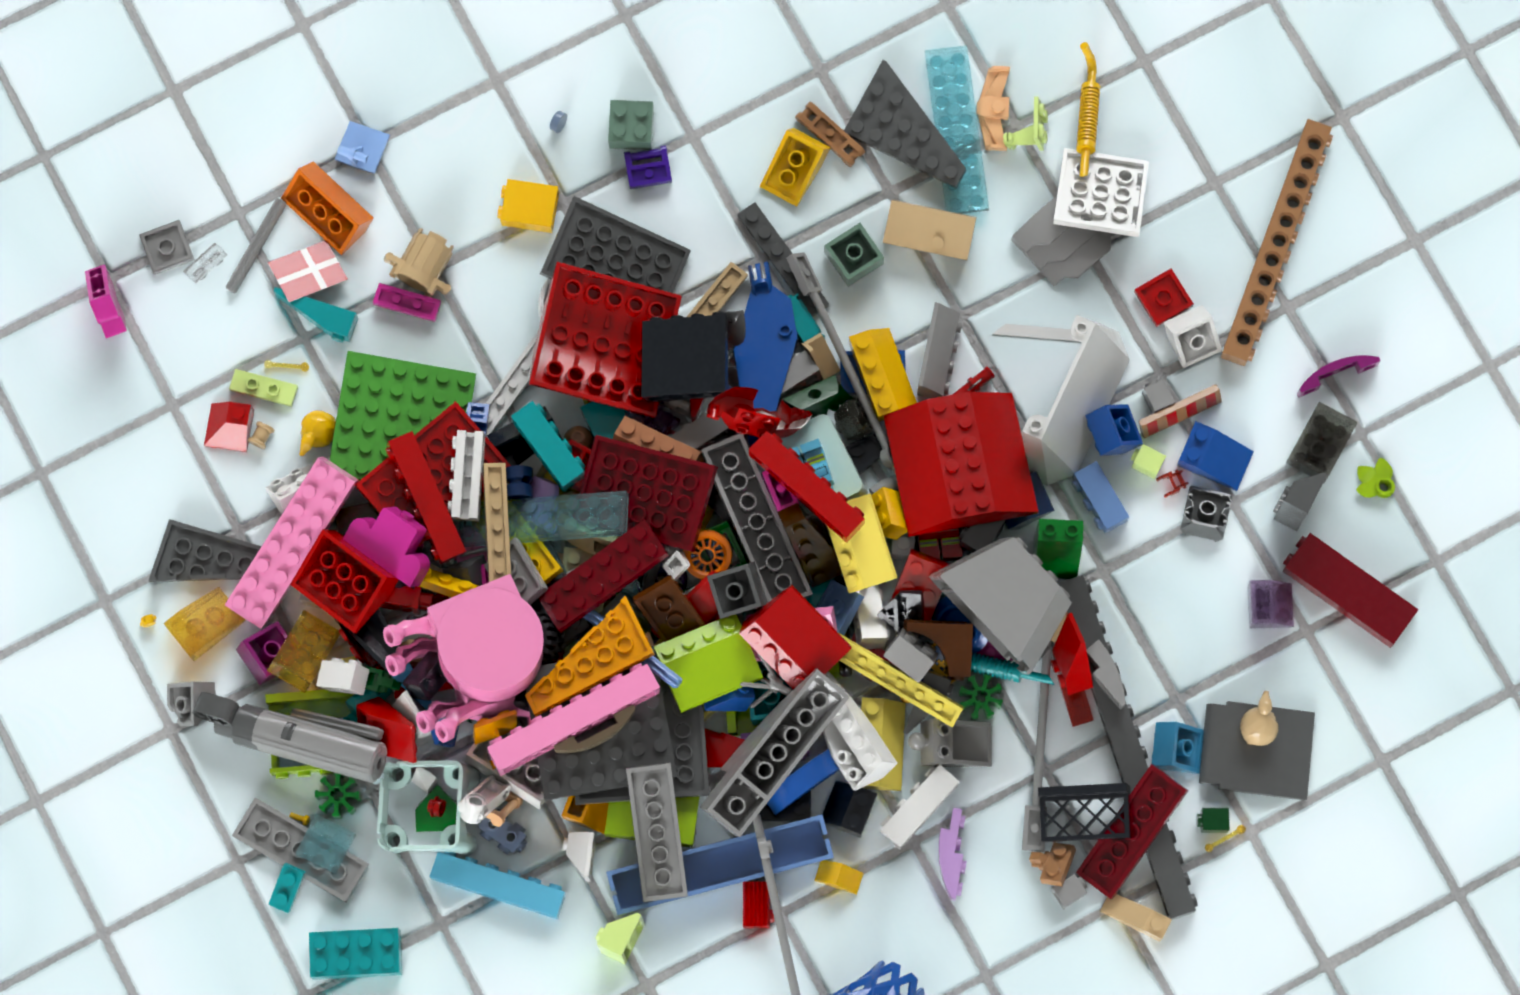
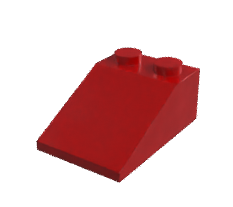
(1071, 658)

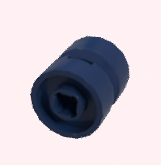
(519, 482)

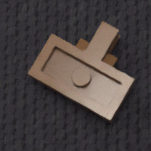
(1054, 863)

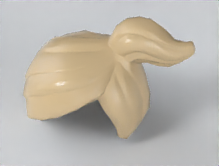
(1259, 723)

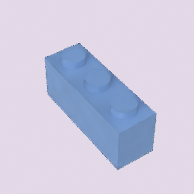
(1099, 497)

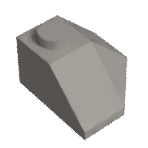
(183, 698)

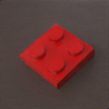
(1163, 297)

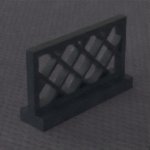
(1090, 793)

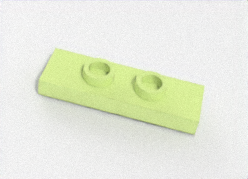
(263, 387)

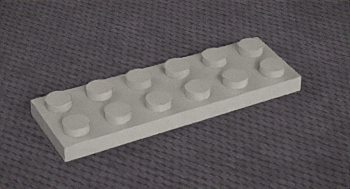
(656, 832)
(279, 839)

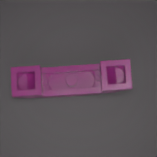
(1361, 364)

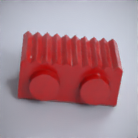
(756, 905)

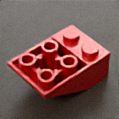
(398, 731)

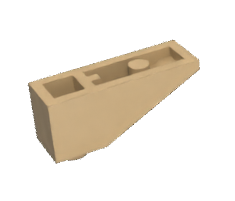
(1136, 916)

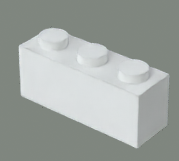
(868, 627)

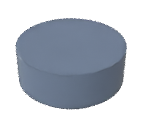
(558, 121)

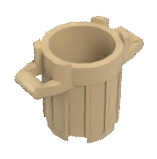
(422, 263)

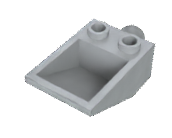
(956, 746)

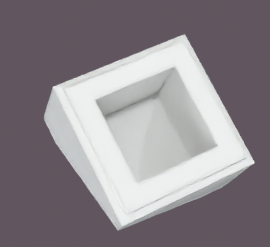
(424, 779)

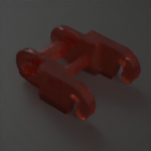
(1170, 475)

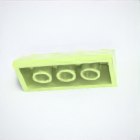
(620, 937)

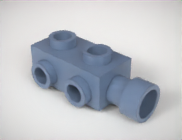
(500, 834)

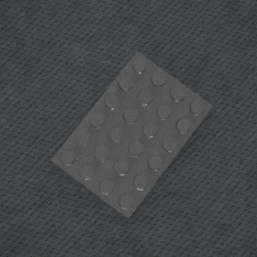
(615, 247)

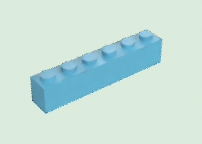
(498, 885)

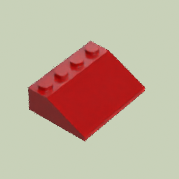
(343, 580)
(793, 637)

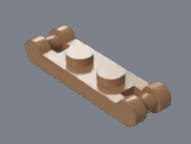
(830, 134)

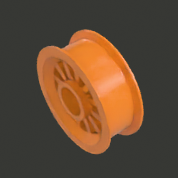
(726, 549)

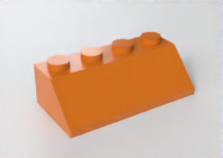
(326, 207)

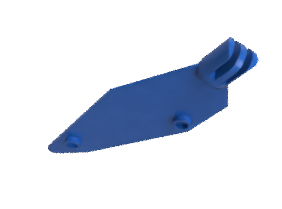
(768, 341)

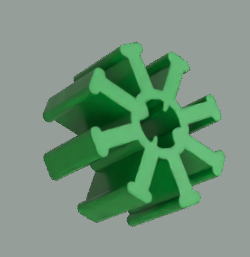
(983, 690)
(343, 801)

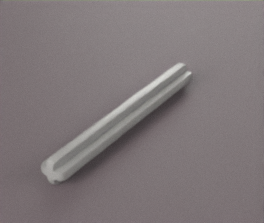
(256, 245)
(344, 725)

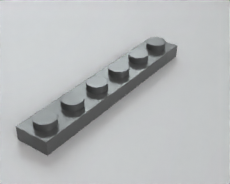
(775, 250)

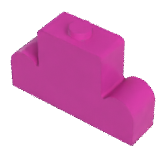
(104, 301)
(392, 543)

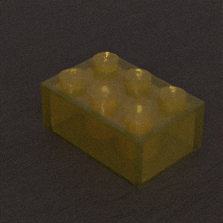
(304, 651)

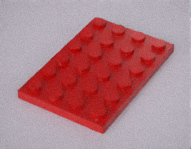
(435, 441)

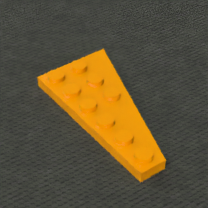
(601, 654)

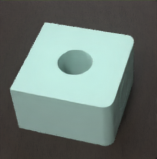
(840, 463)

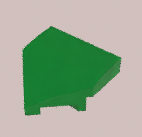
(425, 822)

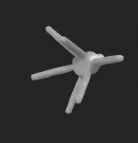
(773, 685)

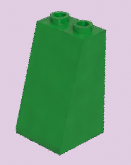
(1059, 546)

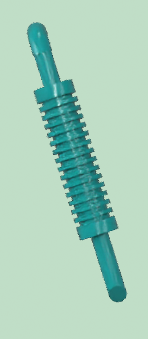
(1004, 669)

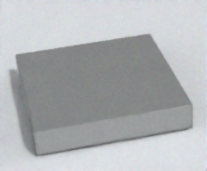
(166, 247)

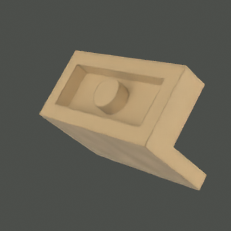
(822, 356)

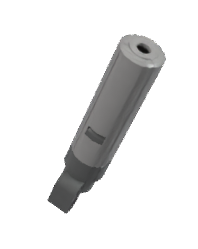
(294, 738)

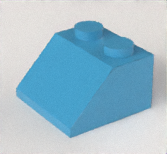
(1177, 747)

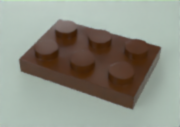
(668, 609)

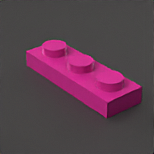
(407, 302)

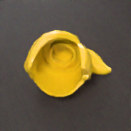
(316, 430)

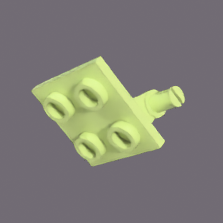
(1033, 134)

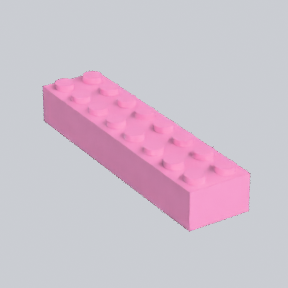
(290, 541)
(573, 719)

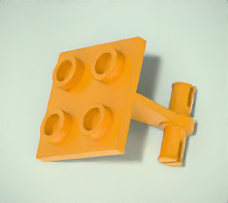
(494, 727)

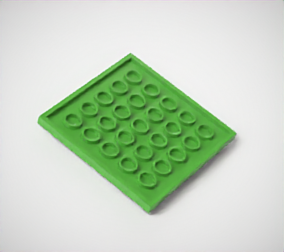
(386, 400)

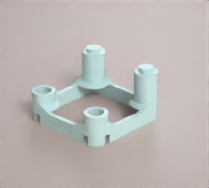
(454, 837)

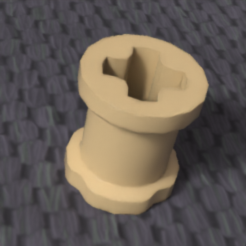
(261, 435)

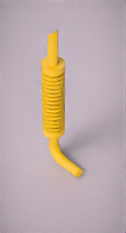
(1088, 112)

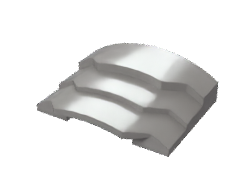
(1060, 249)

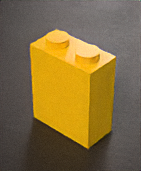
(528, 205)

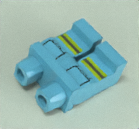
(816, 458)

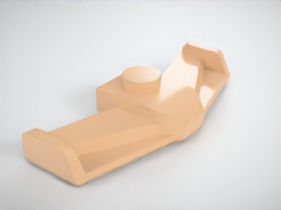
(993, 108)

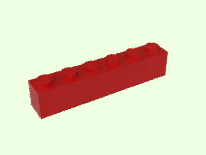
(807, 486)
(425, 497)

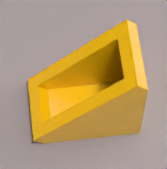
(839, 876)

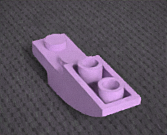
(950, 862)

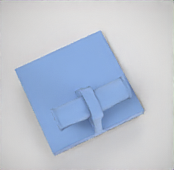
(362, 147)

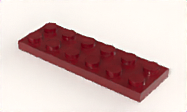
(603, 575)
(1150, 809)

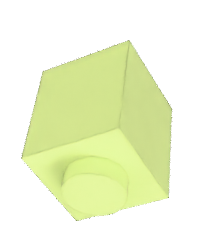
(1147, 461)

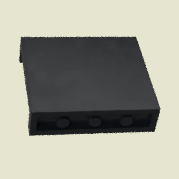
(685, 357)

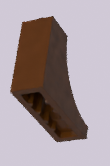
(953, 641)

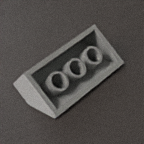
(938, 352)

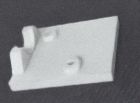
(1106, 198)

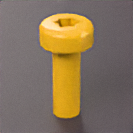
(304, 819)

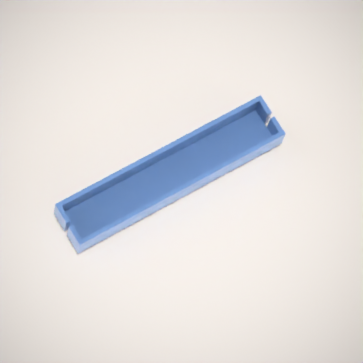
(731, 862)

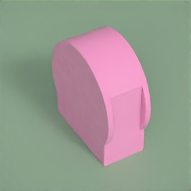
(488, 641)

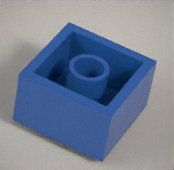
(1114, 429)

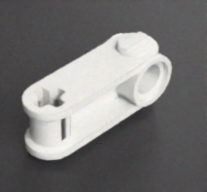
(483, 800)

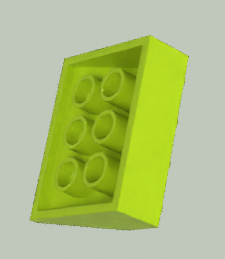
(709, 662)

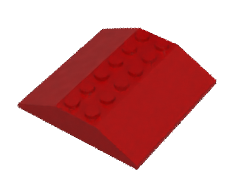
(594, 337)
(960, 462)

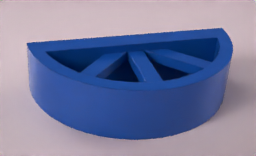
(803, 781)

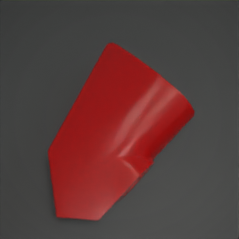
(720, 747)

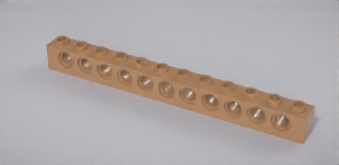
(1312, 133)

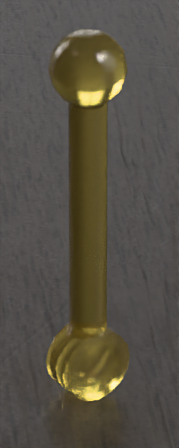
(304, 366)
(1240, 830)

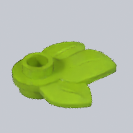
(1373, 478)

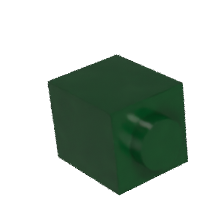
(1213, 820)

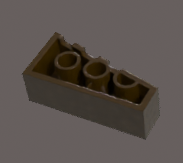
(811, 545)

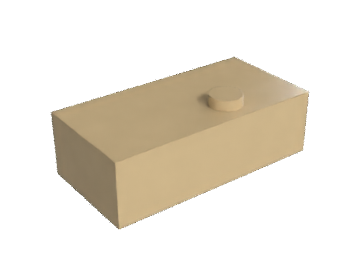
(929, 229)

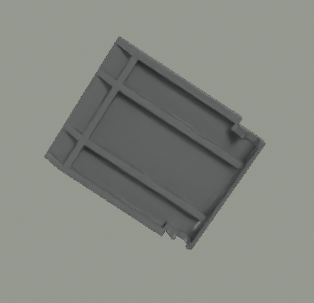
(1267, 770)

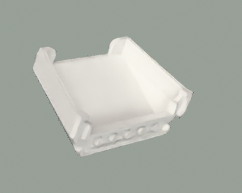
(1061, 441)

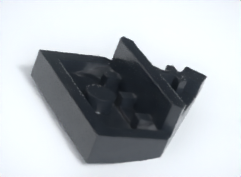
(904, 606)

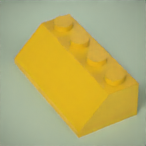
(881, 371)

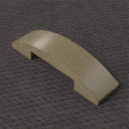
(570, 745)

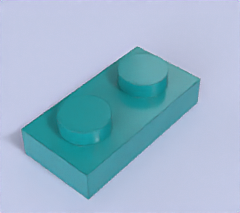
(287, 887)

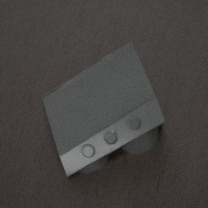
(1206, 513)

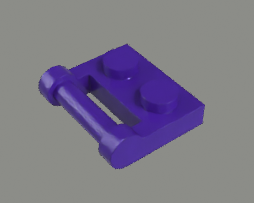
(648, 173)

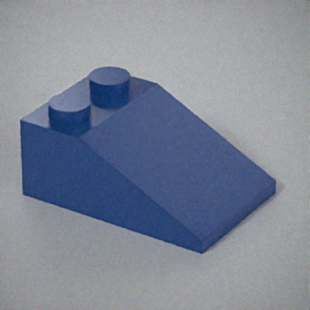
(1215, 456)

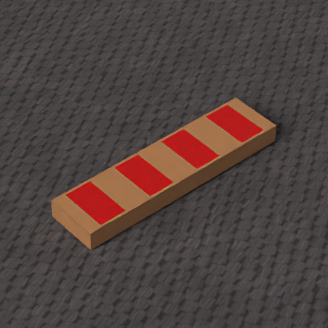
(1180, 411)

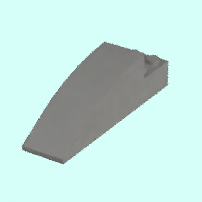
(773, 752)

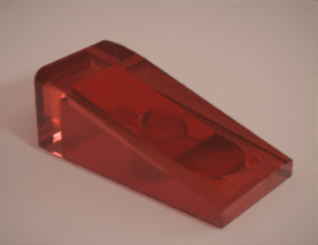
(1077, 707)

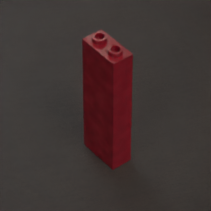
(1349, 589)

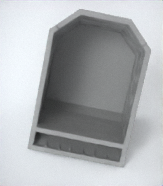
(1007, 598)

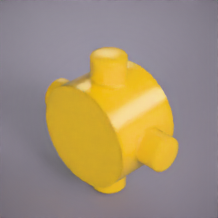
(148, 620)

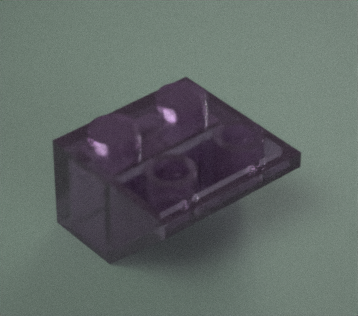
(1270, 604)

